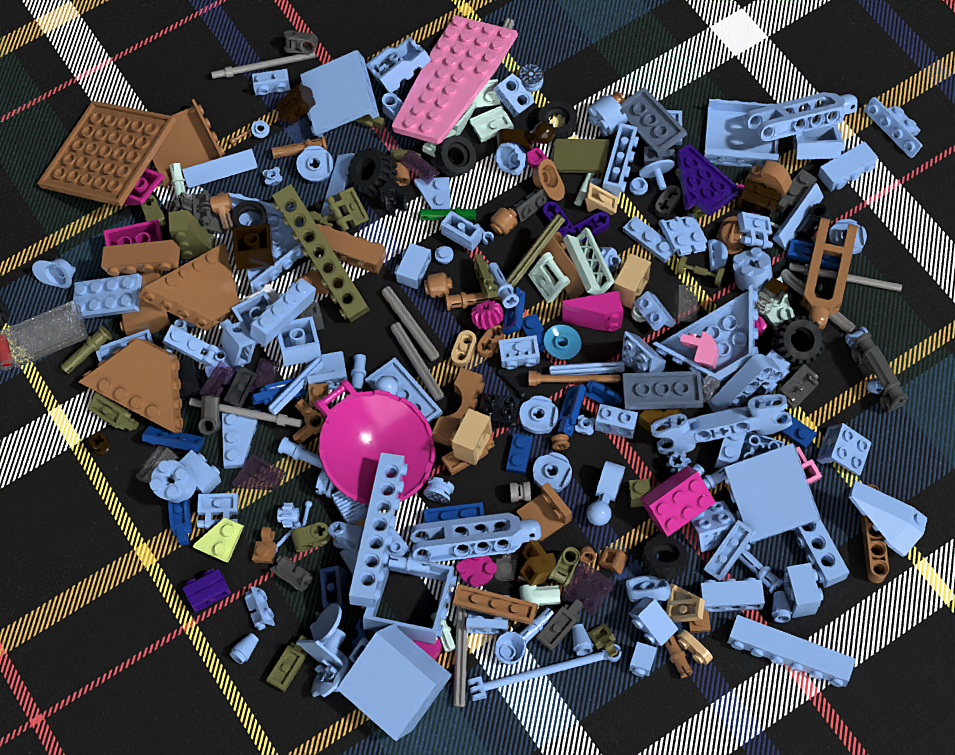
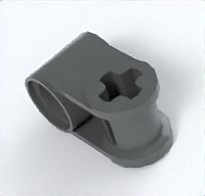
(296, 42)

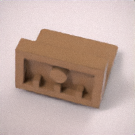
(547, 510)

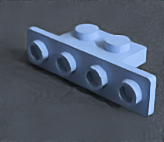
(895, 125)

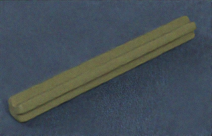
(535, 250)

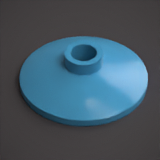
(565, 335)

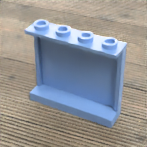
(340, 92)
(731, 141)
(772, 492)

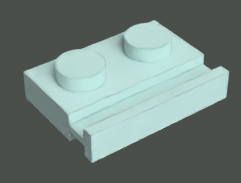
(487, 96)
(490, 122)

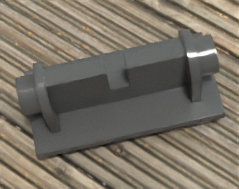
(533, 202)
(298, 578)

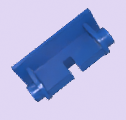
(603, 394)

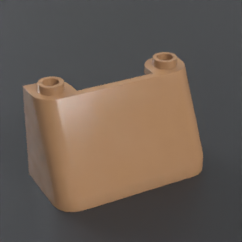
(149, 315)

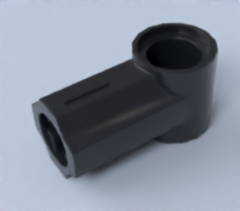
(811, 223)

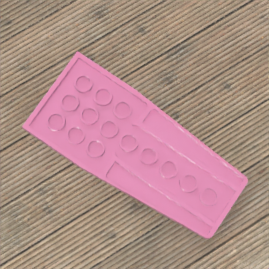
(453, 78)

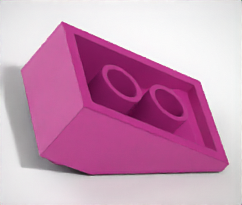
(144, 187)
(596, 312)

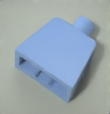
(237, 343)

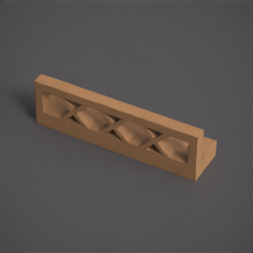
(495, 604)

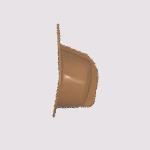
(547, 177)
(730, 235)

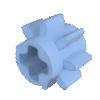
(676, 457)
(288, 515)

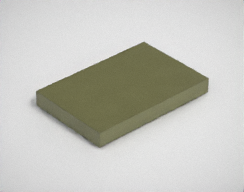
(581, 155)

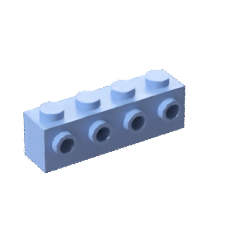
(619, 159)
(282, 312)

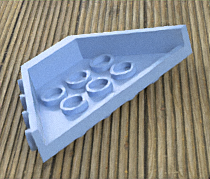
(285, 247)
(732, 330)

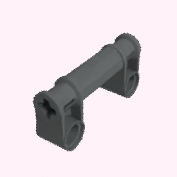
(866, 351)

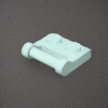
(544, 280)

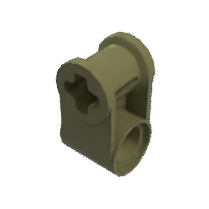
(153, 211)
(308, 536)
(563, 569)

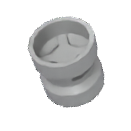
(525, 493)

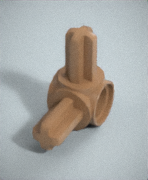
(221, 205)
(310, 415)

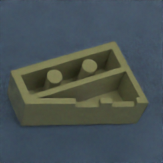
(189, 235)

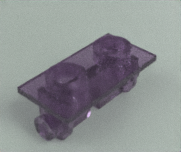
(419, 166)
(217, 379)

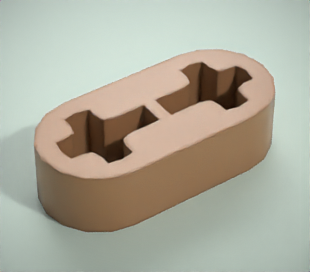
(487, 338)

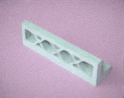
(585, 266)

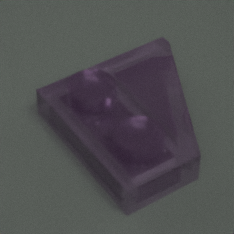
(258, 475)

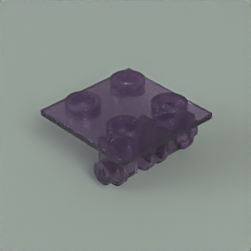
(588, 587)

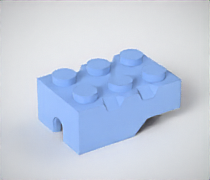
(397, 64)

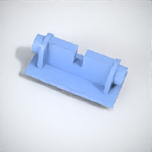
(256, 600)

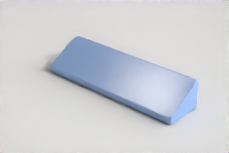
(219, 168)
(339, 180)
(798, 214)

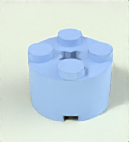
(606, 115)
(752, 268)
(163, 478)

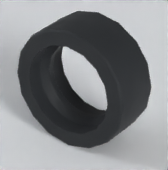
(247, 206)

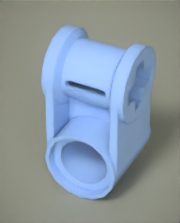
(391, 110)
(346, 535)

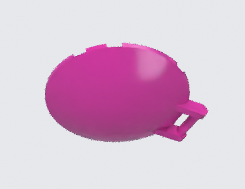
(363, 429)

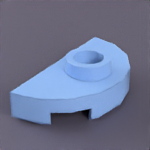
(718, 255)

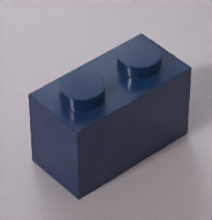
(334, 587)

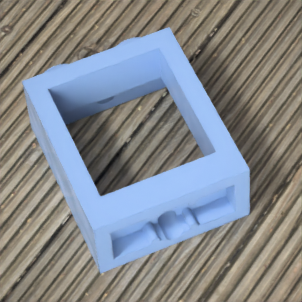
(819, 143)

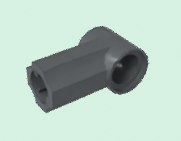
(210, 412)

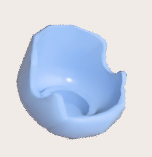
(509, 648)

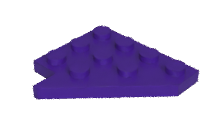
(703, 182)

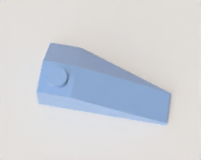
(896, 520)

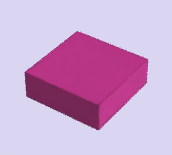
(535, 156)

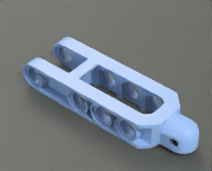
(784, 123)
(442, 539)

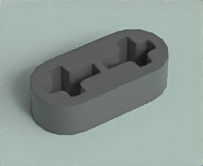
(671, 203)

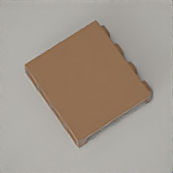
(187, 143)

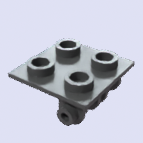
(204, 214)

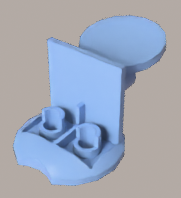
(326, 651)

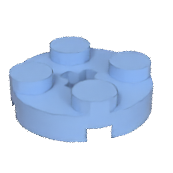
(306, 158)
(839, 230)
(533, 424)
(548, 462)

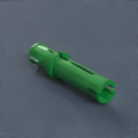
(440, 214)

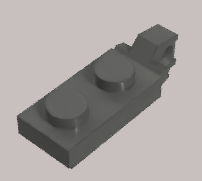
(796, 190)
(560, 625)

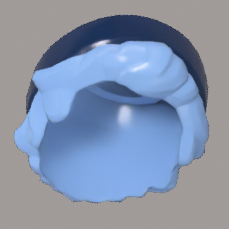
(511, 158)

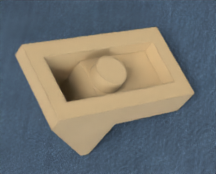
(601, 199)

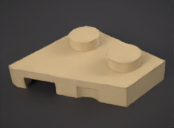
(684, 606)

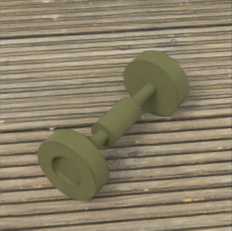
(701, 271)

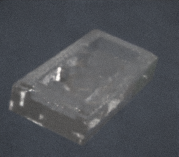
(687, 303)

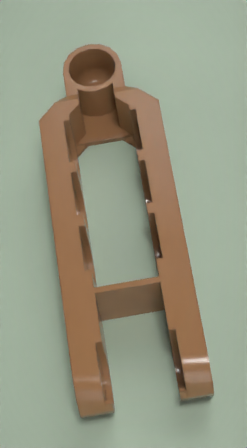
(819, 308)

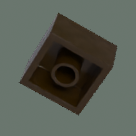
(253, 246)

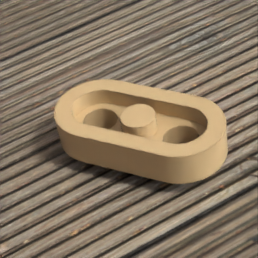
(463, 350)
(699, 652)

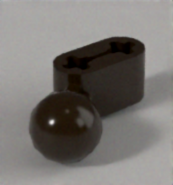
(542, 133)

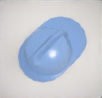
(54, 273)

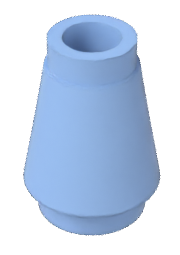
(781, 610)
(581, 642)
(243, 649)

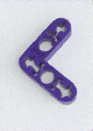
(569, 228)

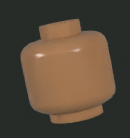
(503, 221)
(438, 285)

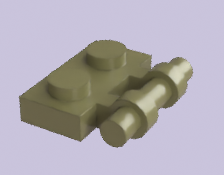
(351, 206)

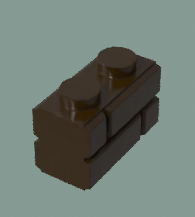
(295, 104)
(759, 199)

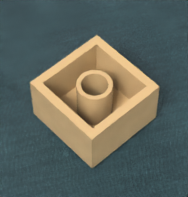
(631, 279)
(471, 436)

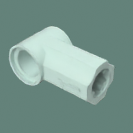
(540, 595)

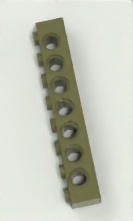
(288, 196)

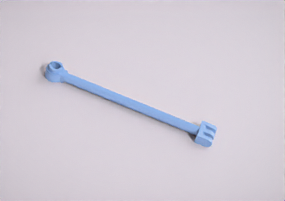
(482, 687)

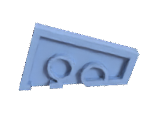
(237, 439)

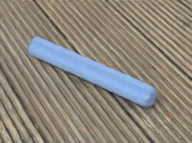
(587, 368)
(295, 386)

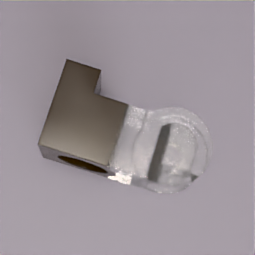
(769, 294)

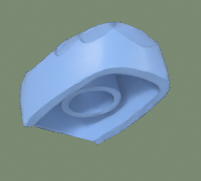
(647, 586)

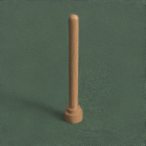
(536, 378)

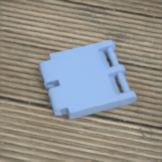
(684, 234)

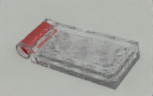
(41, 335)

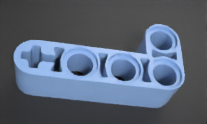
(746, 382)

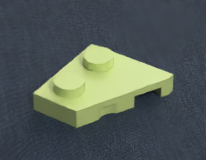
(220, 539)

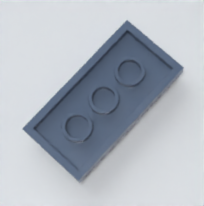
(653, 121)
(662, 390)

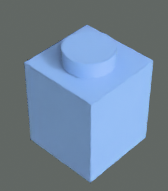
(642, 659)

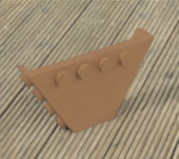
(197, 290)
(142, 380)

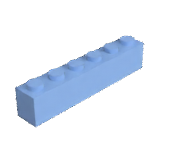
(791, 651)

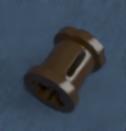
(99, 443)

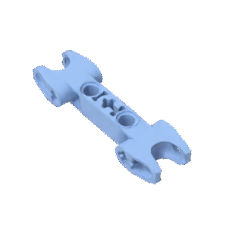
(756, 416)

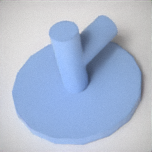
(656, 170)

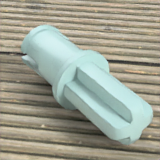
(177, 178)
(446, 638)

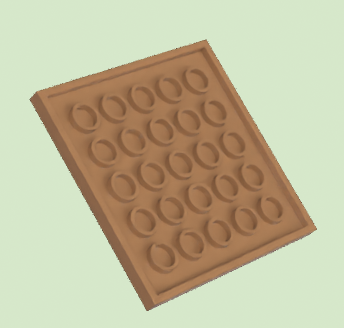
(107, 152)

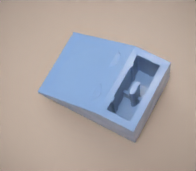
(640, 355)
(743, 447)

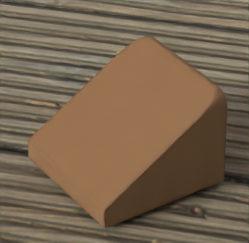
(613, 560)

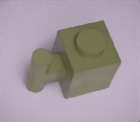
(637, 490)

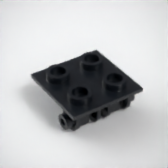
(500, 409)

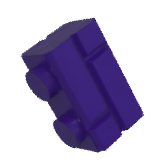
(206, 589)

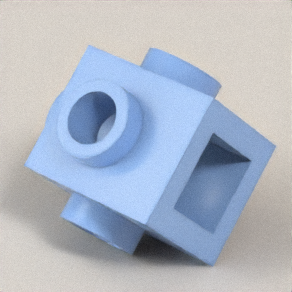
(610, 257)

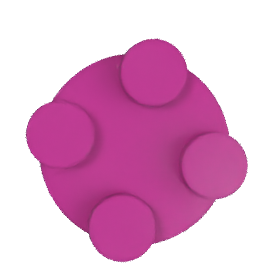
(476, 570)

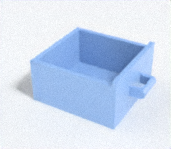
(393, 681)

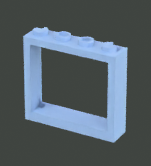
(414, 632)

